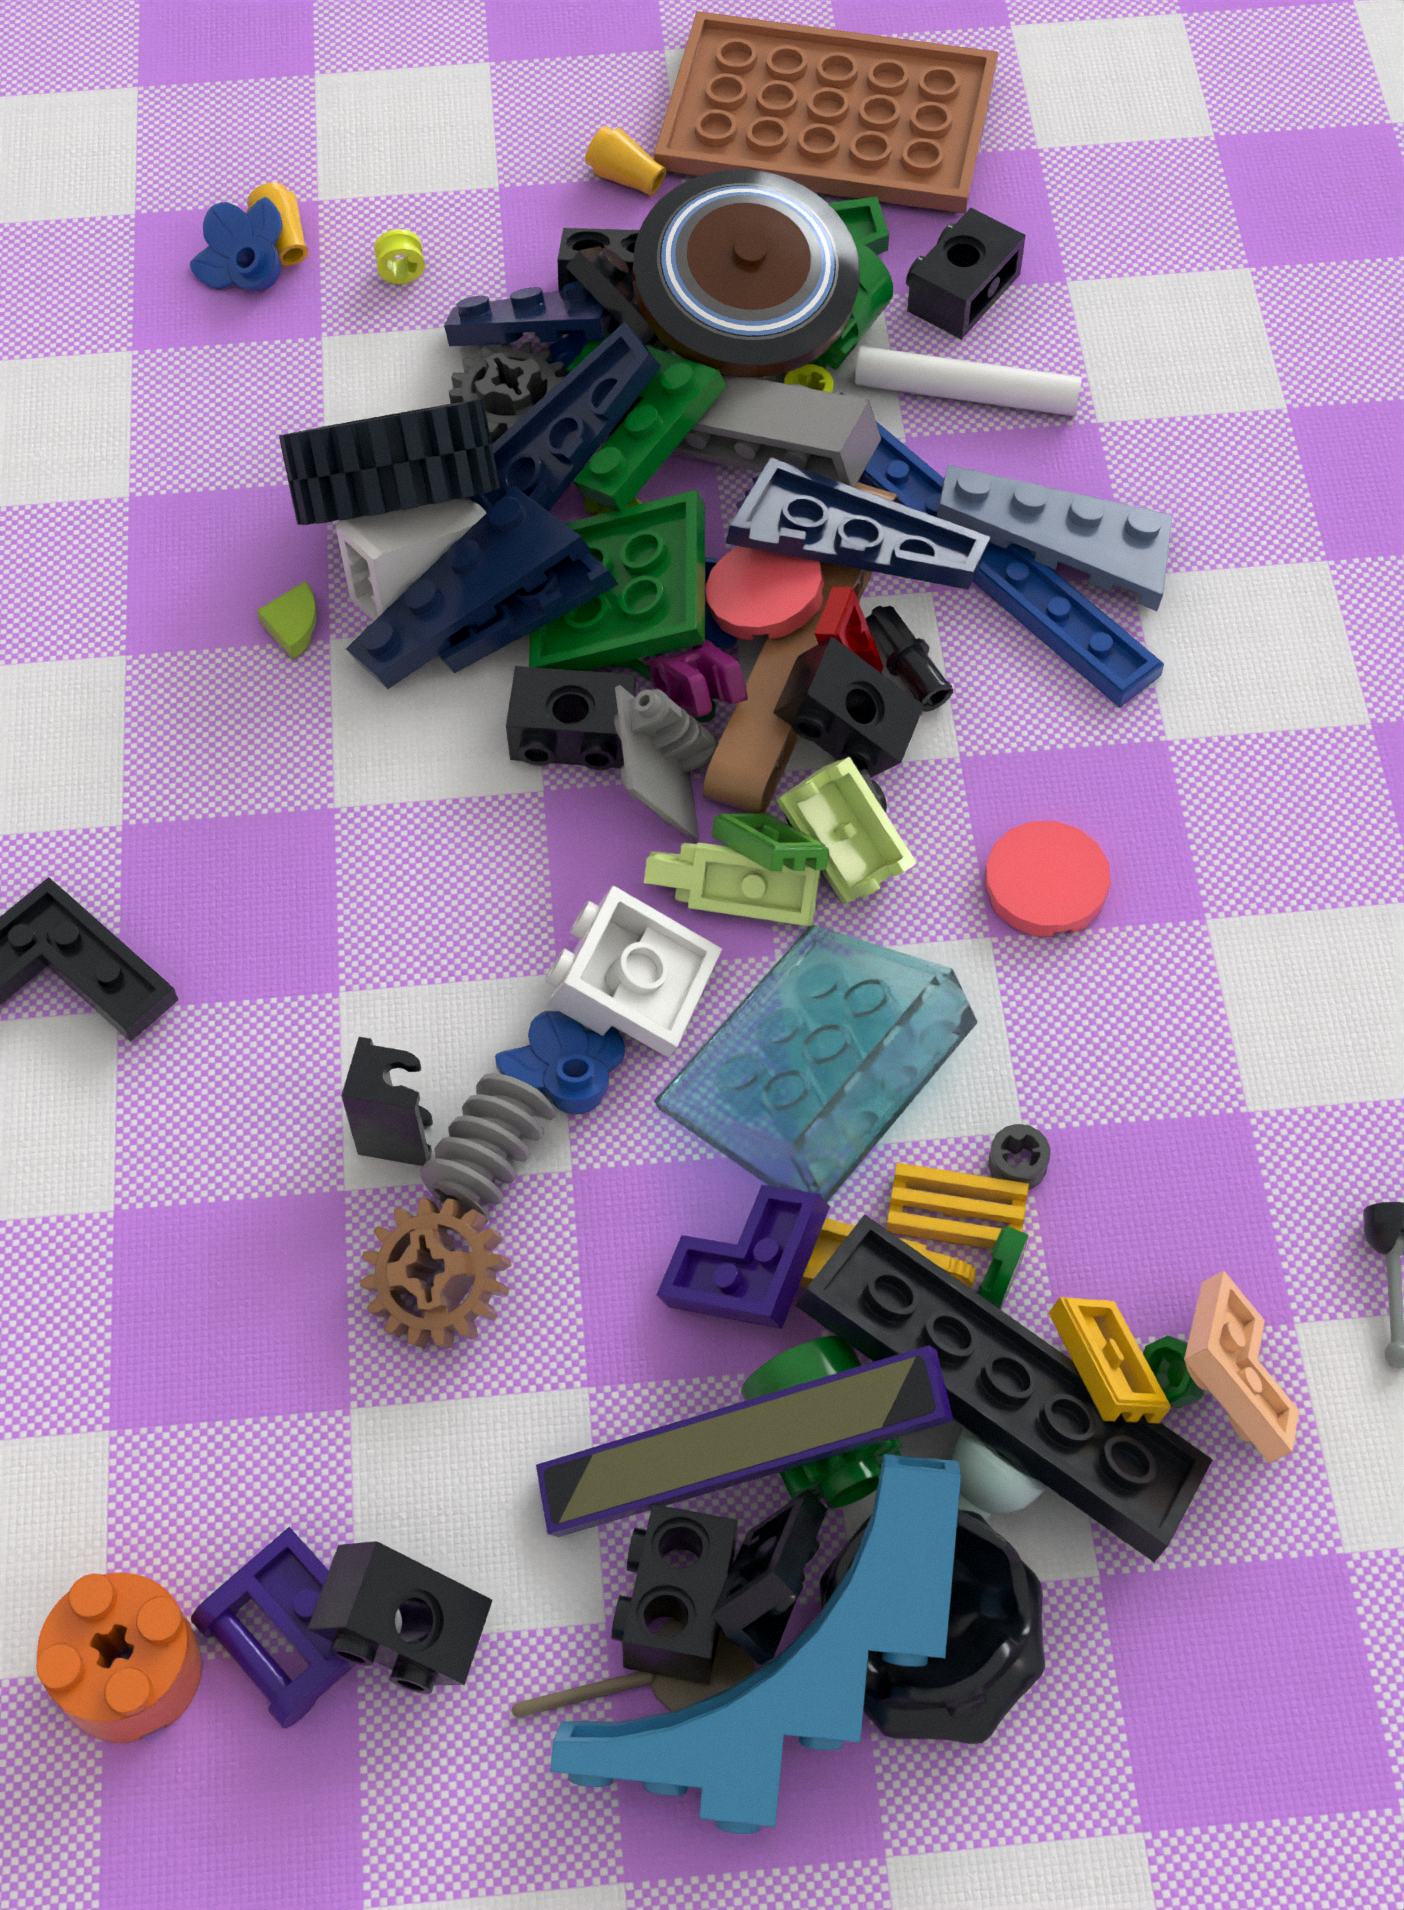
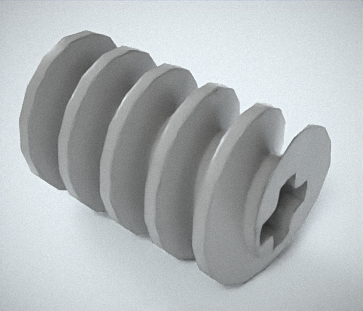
(484, 1140)

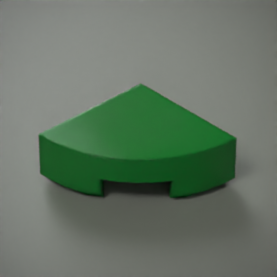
(1006, 1261)

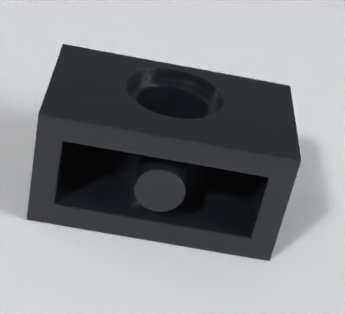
(965, 272)
(548, 699)
(848, 707)
(437, 1613)

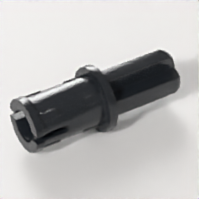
(908, 658)

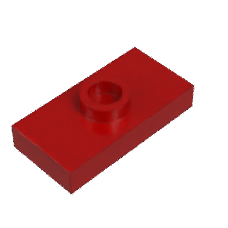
(846, 623)

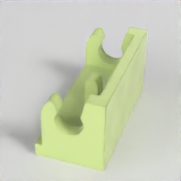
(847, 818)

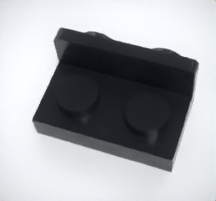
(769, 1577)

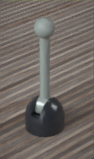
(1385, 1234)

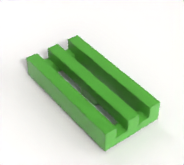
(771, 843)

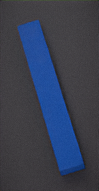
(1027, 588)

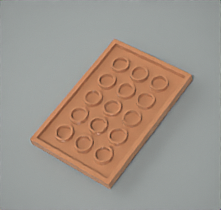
(829, 110)

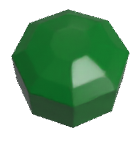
(1170, 1370)

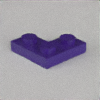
(757, 1275)

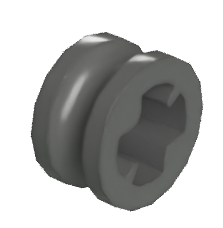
(1015, 1139)

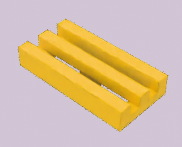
(960, 1185)
(1109, 1360)

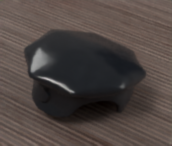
(990, 1644)

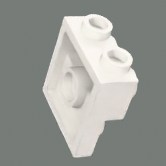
(632, 971)

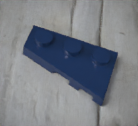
(527, 310)

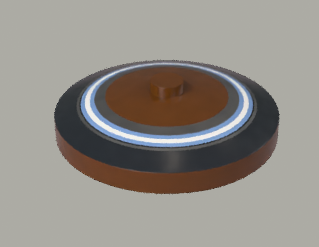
(745, 272)

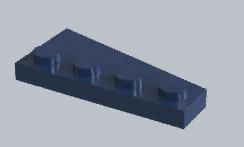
(571, 421)
(848, 527)
(481, 569)

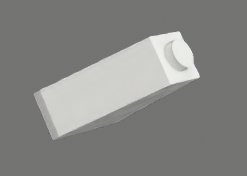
(396, 548)

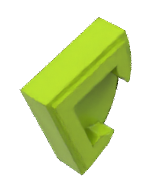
(291, 619)

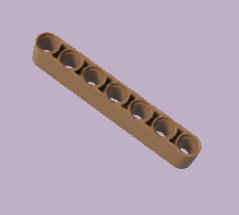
(756, 740)

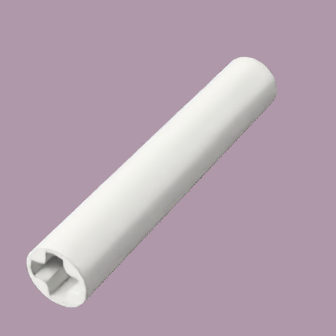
(967, 381)

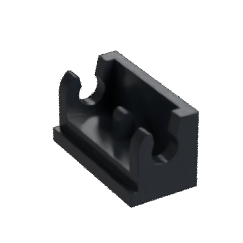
(383, 1116)

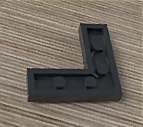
(60, 934)

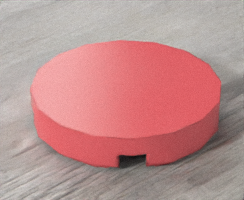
(763, 593)
(1047, 878)

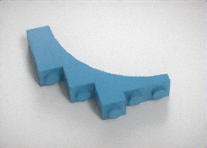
(815, 1688)

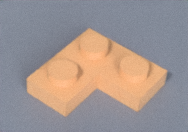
(1225, 1361)

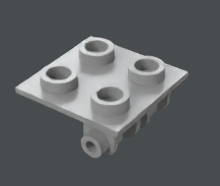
(659, 752)

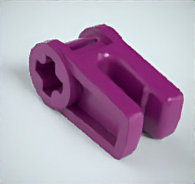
(699, 677)

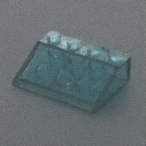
(820, 1060)

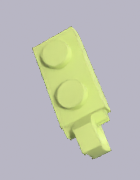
(729, 883)

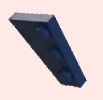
(524, 612)

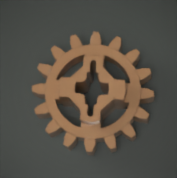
(408, 1273)

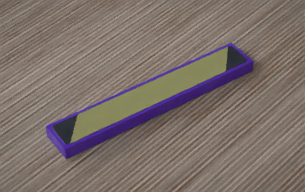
(745, 1441)

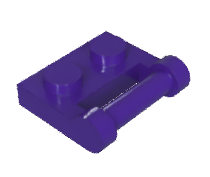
(286, 1587)

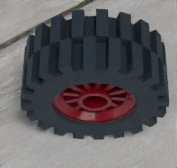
(389, 462)

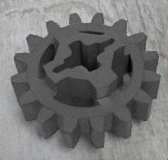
(507, 383)

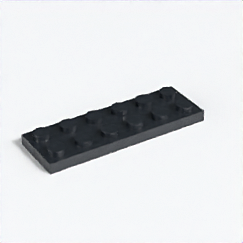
(1008, 1386)

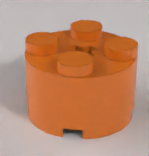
(104, 1619)

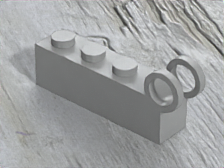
(785, 422)

